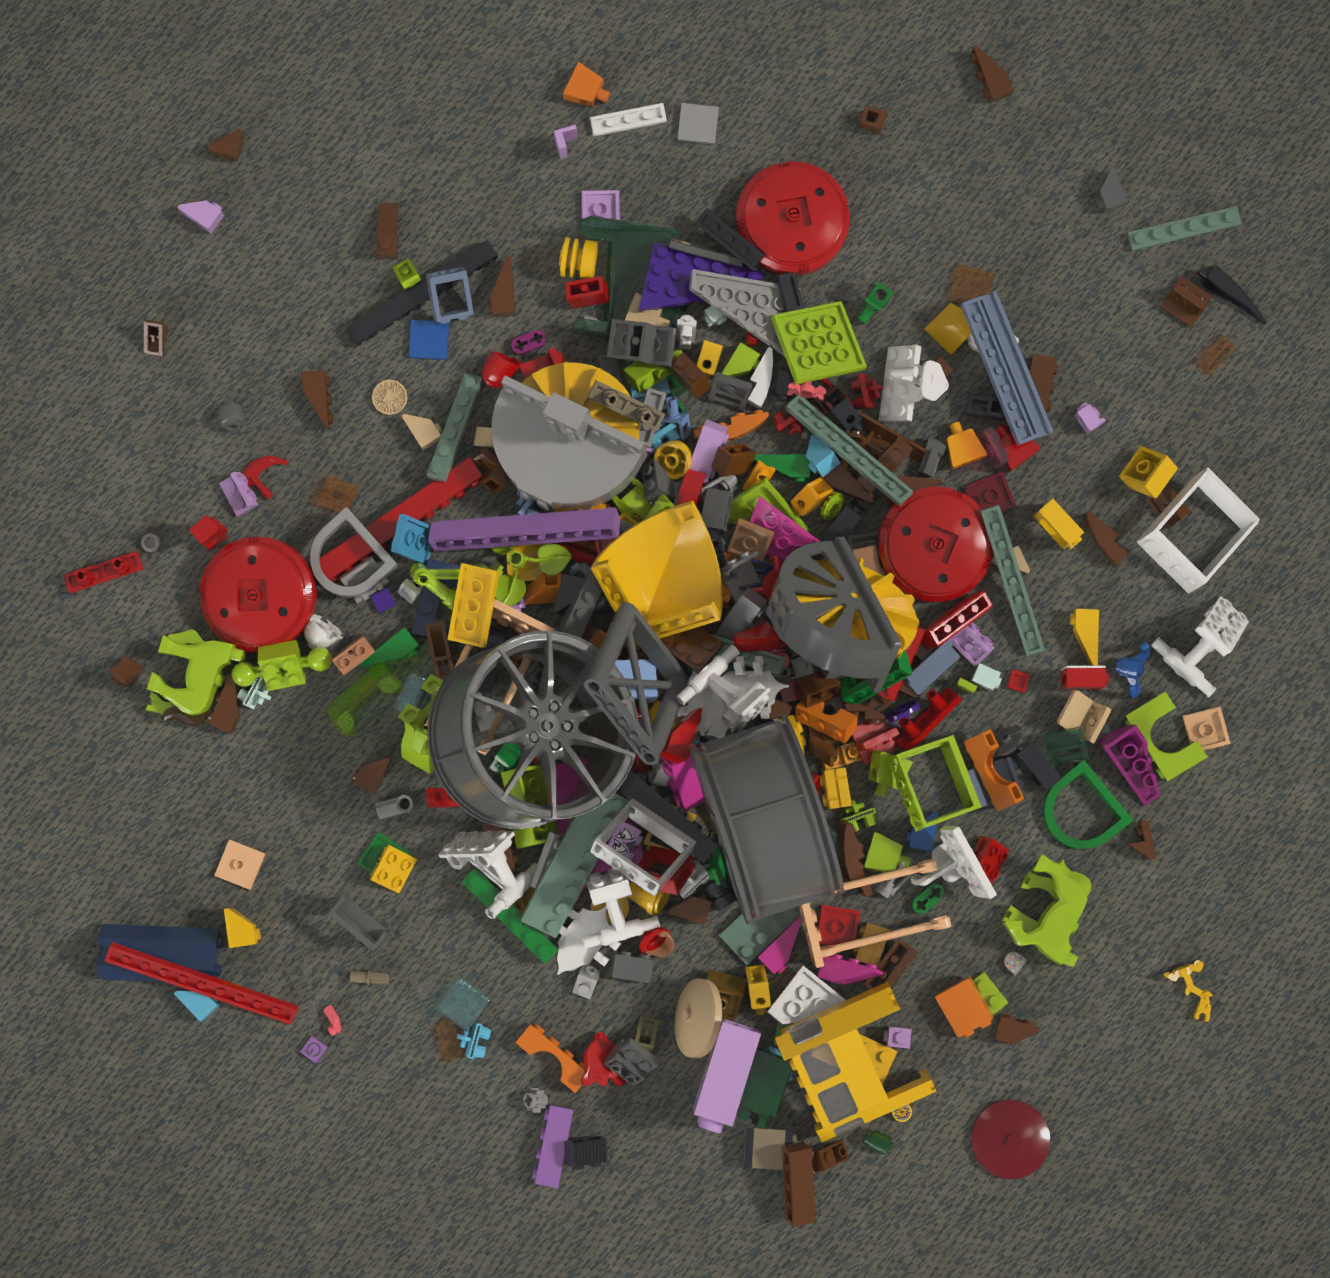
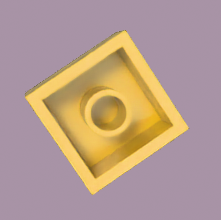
(1148, 472)

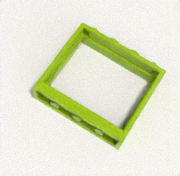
(958, 772)

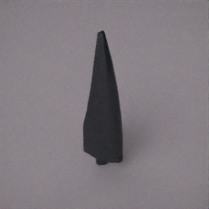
(1225, 287)

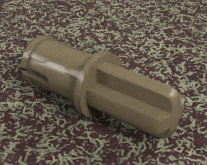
(369, 977)

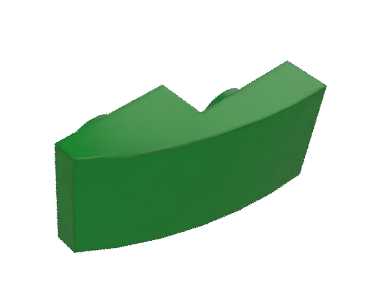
(717, 867)

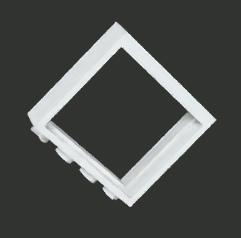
(656, 826)

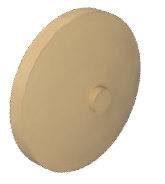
(698, 1018)

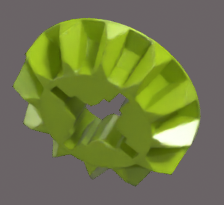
(832, 506)

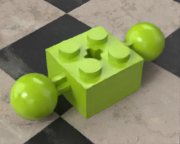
(281, 665)

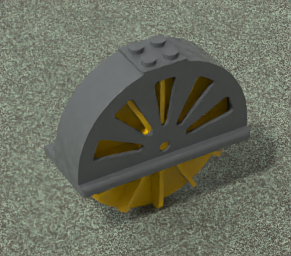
(841, 613)

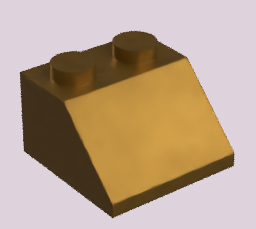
(731, 992)

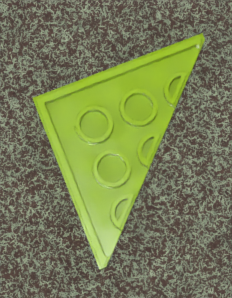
(745, 503)

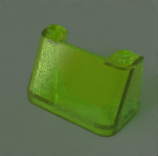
(376, 677)

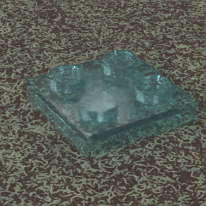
(463, 1004)

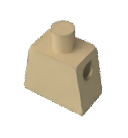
(649, 316)

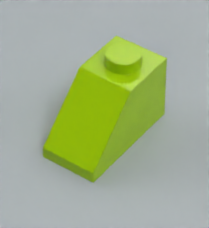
(742, 362)

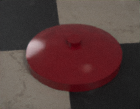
(1010, 1139)

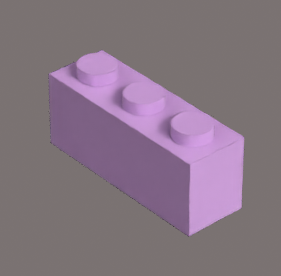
(710, 439)

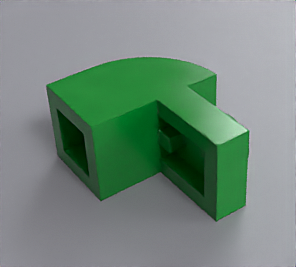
(506, 758)

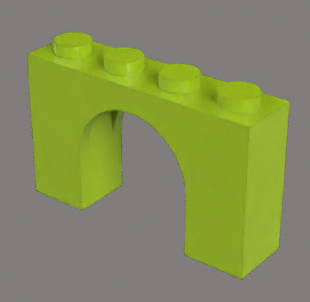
(1172, 763)

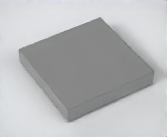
(698, 123)

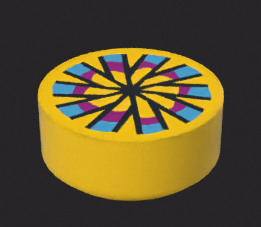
(902, 1114)

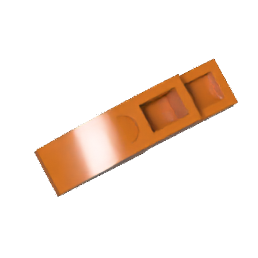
(740, 424)

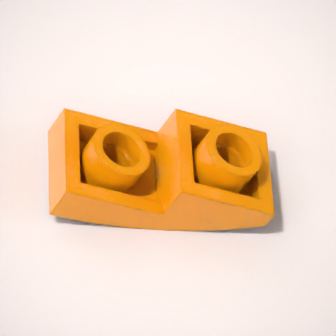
(846, 755)

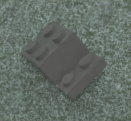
(641, 342)

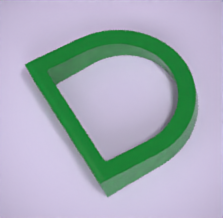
(857, 693)
(1105, 795)

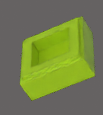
(966, 686)

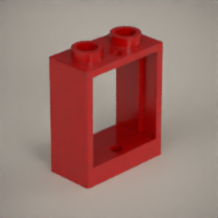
(668, 857)

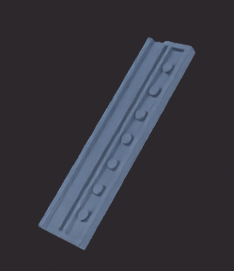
(1006, 368)

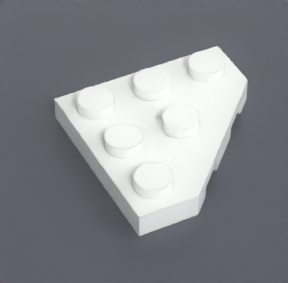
(803, 998)

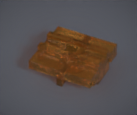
(333, 484)

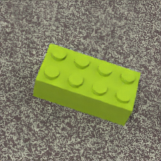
(531, 789)

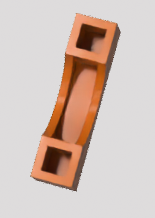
(982, 750)
(534, 1041)

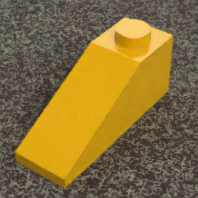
(1086, 630)

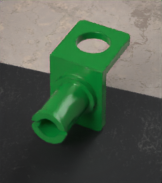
(873, 303)
(678, 391)

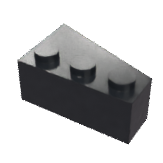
(495, 638)

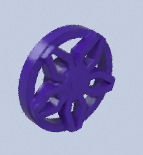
(902, 711)

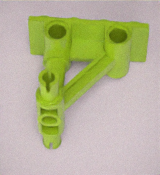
(430, 577)

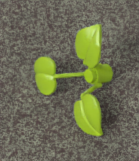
(552, 561)

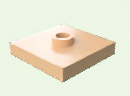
(1207, 728)
(240, 864)

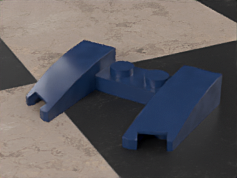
(430, 602)

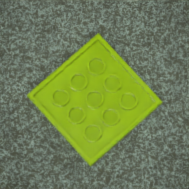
(818, 342)

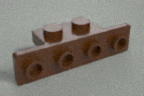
(881, 437)

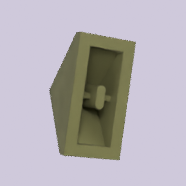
(647, 1032)

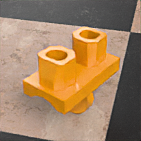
(758, 473)

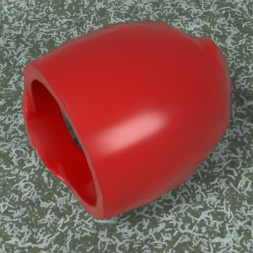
(497, 366)

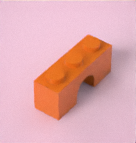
(838, 726)

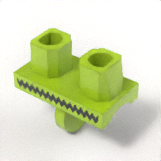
(867, 815)

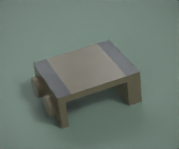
(764, 1147)

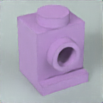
(1088, 417)

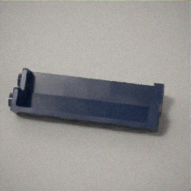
(180, 945)

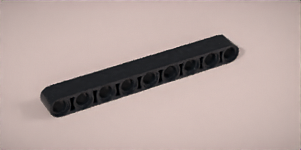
(417, 295)

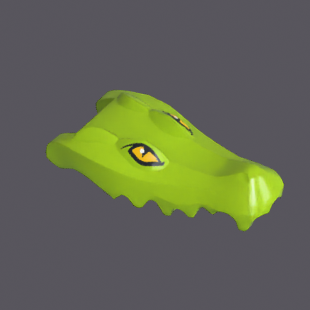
(634, 503)

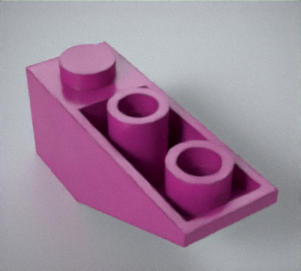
(846, 972)

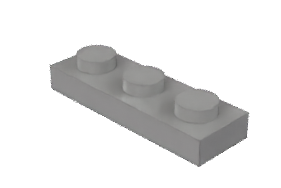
(655, 400)
(550, 847)

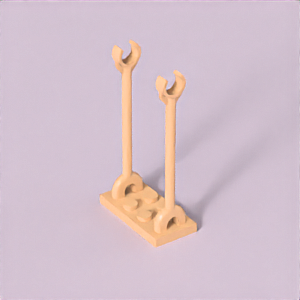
(522, 624)
(814, 937)

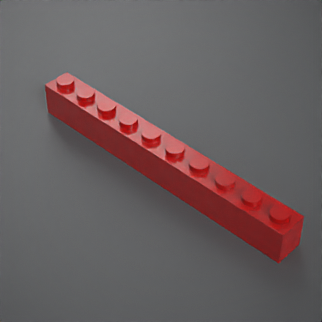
(419, 506)

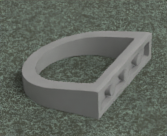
(334, 525)

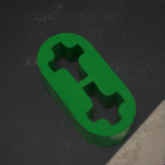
(924, 895)

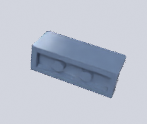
(932, 667)

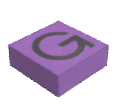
(314, 1049)

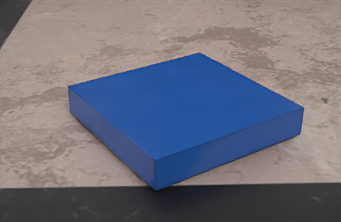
(428, 340)

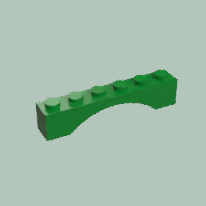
(530, 936)

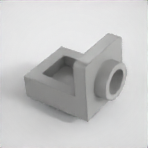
(586, 981)

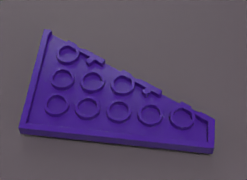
(669, 277)

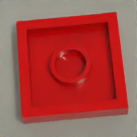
(837, 925)

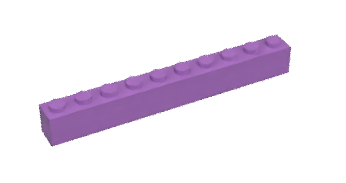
(524, 529)

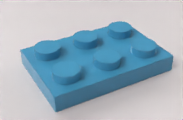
(412, 539)

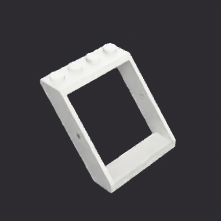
(1171, 558)

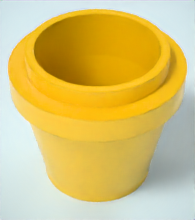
(649, 902)

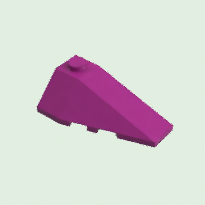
(1131, 757)

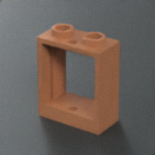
(348, 660)

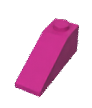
(779, 950)

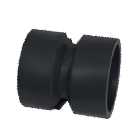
(722, 894)

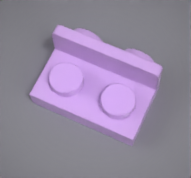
(238, 493)
(972, 644)

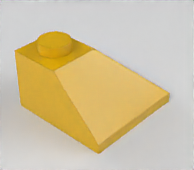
(949, 328)
(240, 929)

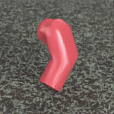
(334, 1019)

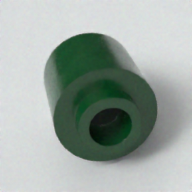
(878, 1141)

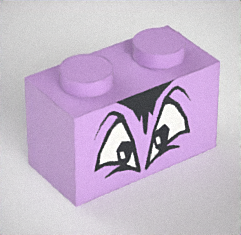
(625, 840)

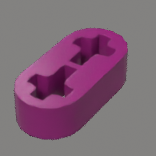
(527, 338)

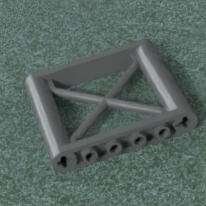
(631, 625)

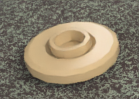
(389, 397)

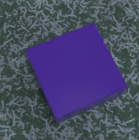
(383, 600)

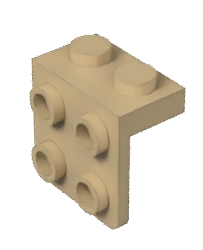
(1084, 712)

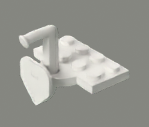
(908, 382)
(957, 860)

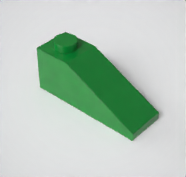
(788, 465)
(396, 648)

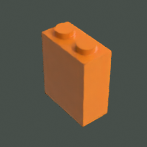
(964, 1007)

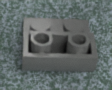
(631, 1061)

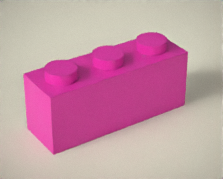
(683, 783)

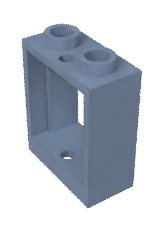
(447, 276)

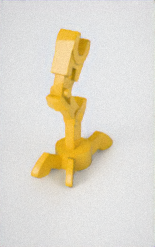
(1185, 971)

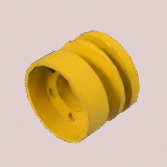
(578, 258)

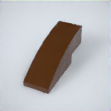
(1104, 539)
(439, 649)

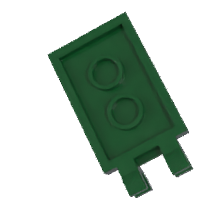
(765, 1086)

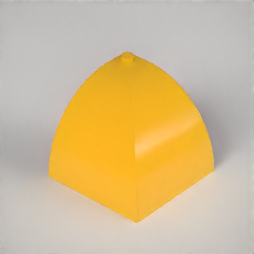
(665, 571)

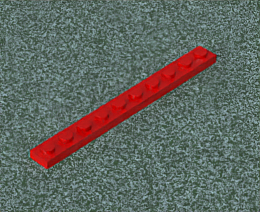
(201, 983)

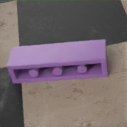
(552, 1150)

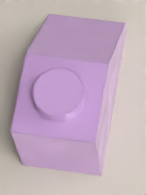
(203, 213)

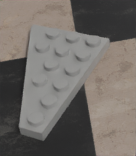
(743, 301)

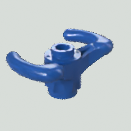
(1133, 668)

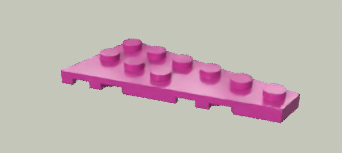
(787, 534)

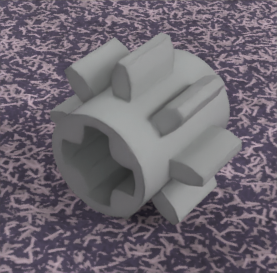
(535, 1100)

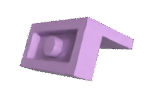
(562, 136)

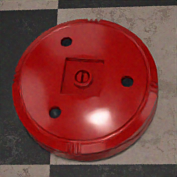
(793, 217)
(935, 544)
(258, 593)

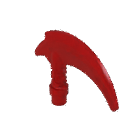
(256, 467)

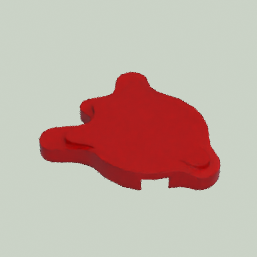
(594, 1061)

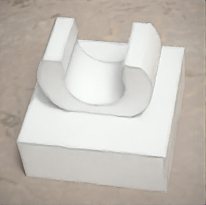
(409, 590)

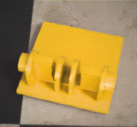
(393, 868)

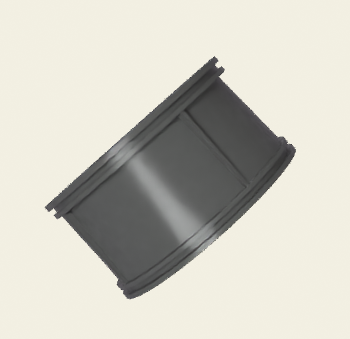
(542, 730)
(767, 819)

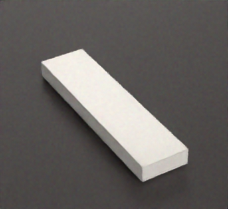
(628, 119)

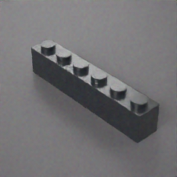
(647, 795)

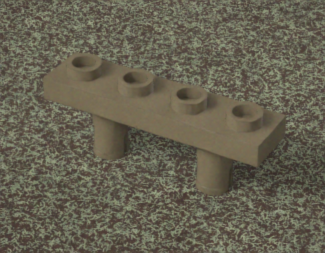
(626, 405)

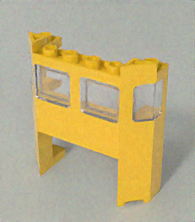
(838, 1067)

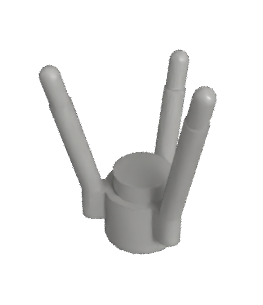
(725, 483)
(887, 887)

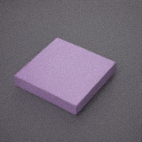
(601, 204)

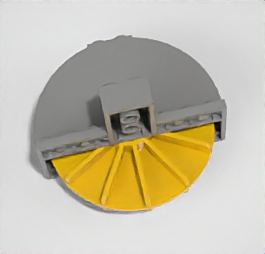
(561, 442)

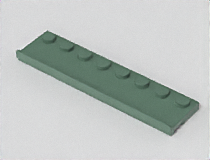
(569, 868)
(753, 938)

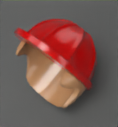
(657, 942)

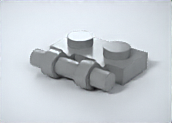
(360, 574)

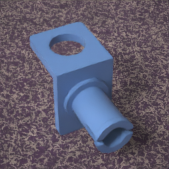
(674, 416)

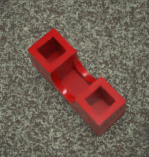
(209, 532)

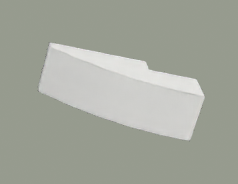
(761, 380)

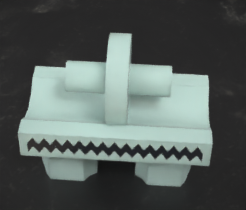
(256, 694)

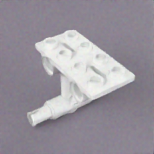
(1218, 631)
(740, 704)
(487, 853)
(608, 889)

